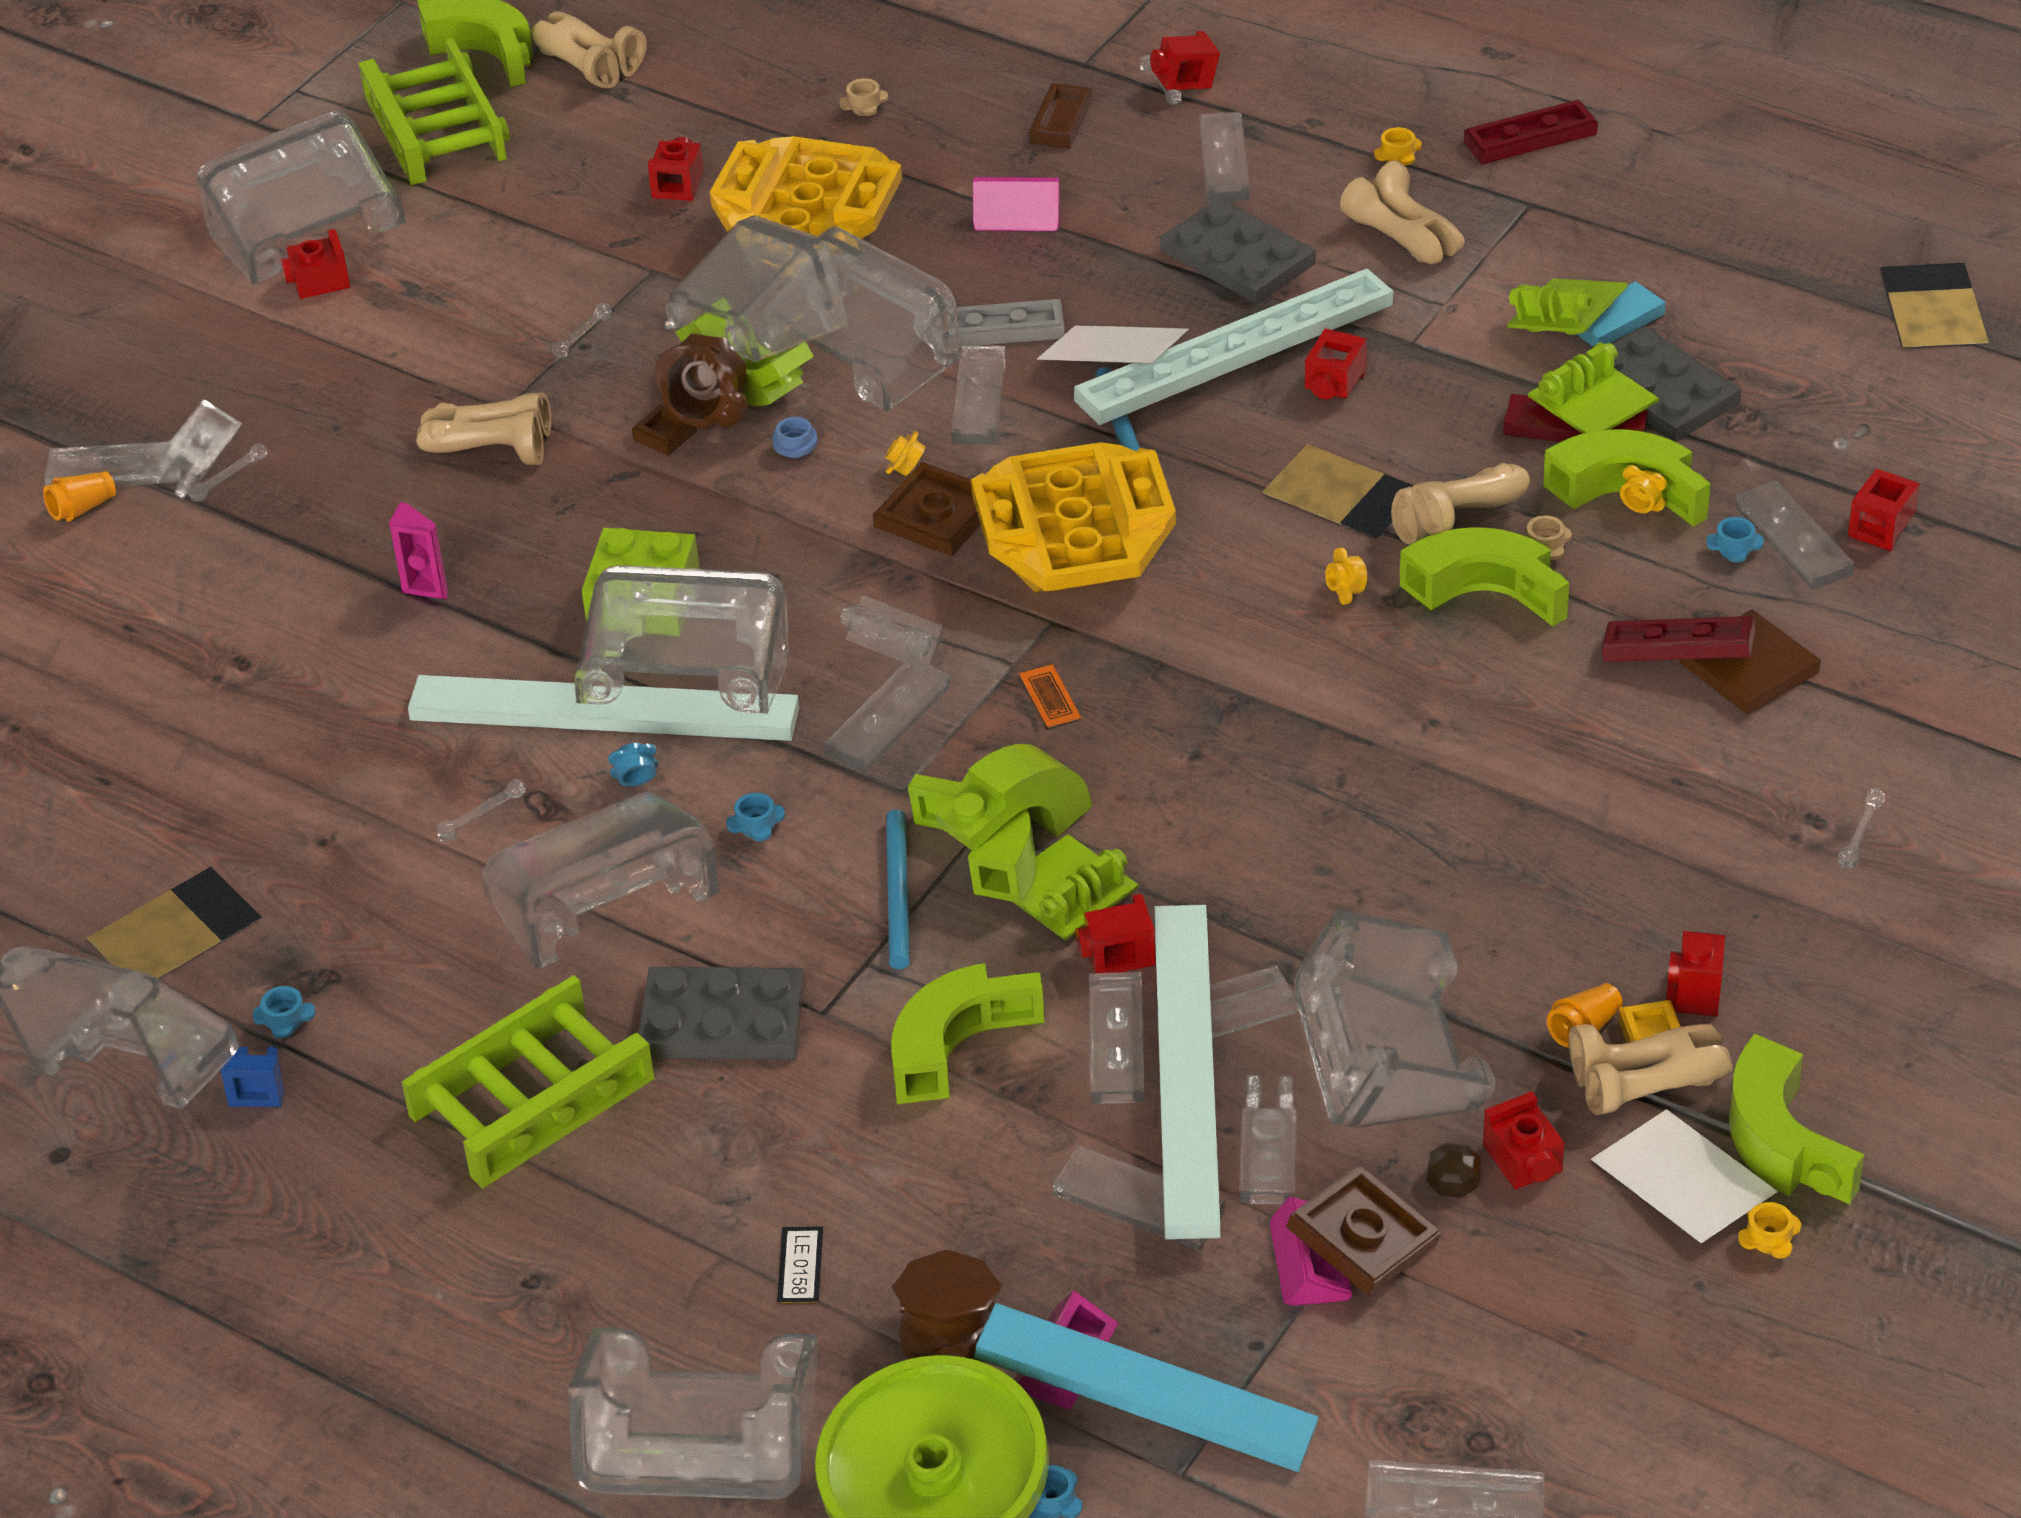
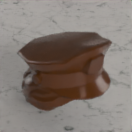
(703, 382)
(944, 1304)

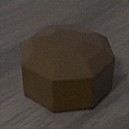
(1453, 1170)

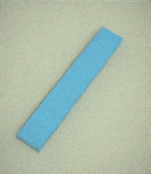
(1147, 1387)

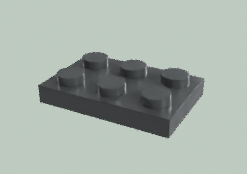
(1237, 250)
(1685, 387)
(722, 1012)

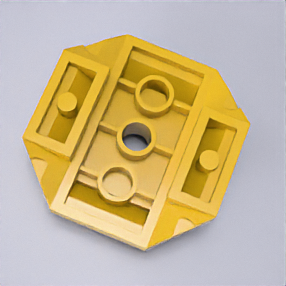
(806, 185)
(1075, 514)

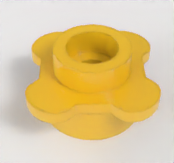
(1398, 145)
(904, 454)
(1643, 490)
(1346, 575)
(1770, 1230)

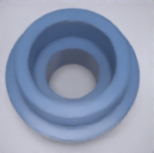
(794, 437)

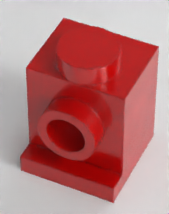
(1185, 62)
(676, 157)
(316, 266)
(1334, 376)
(1883, 509)
(1118, 937)
(1696, 974)
(1522, 1141)

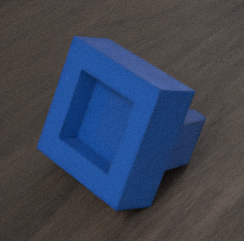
(253, 1079)

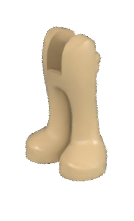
(589, 51)
(1397, 215)
(509, 422)
(1431, 504)
(1615, 1074)

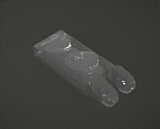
(197, 446)
(1268, 1146)

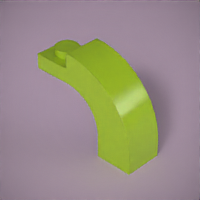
(481, 26)
(765, 378)
(1595, 461)
(1484, 561)
(1008, 783)
(1004, 862)
(947, 1014)
(1769, 1136)

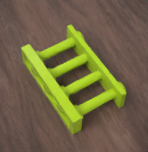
(403, 131)
(551, 1114)

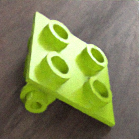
(1562, 304)
(1592, 392)
(1073, 882)

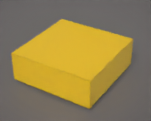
(1647, 1019)

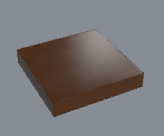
(931, 510)
(1771, 670)
(1363, 1229)

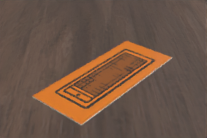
(1050, 696)

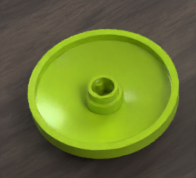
(933, 1444)

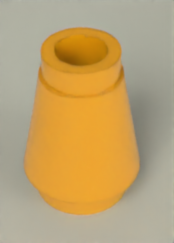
(77, 494)
(1588, 1007)

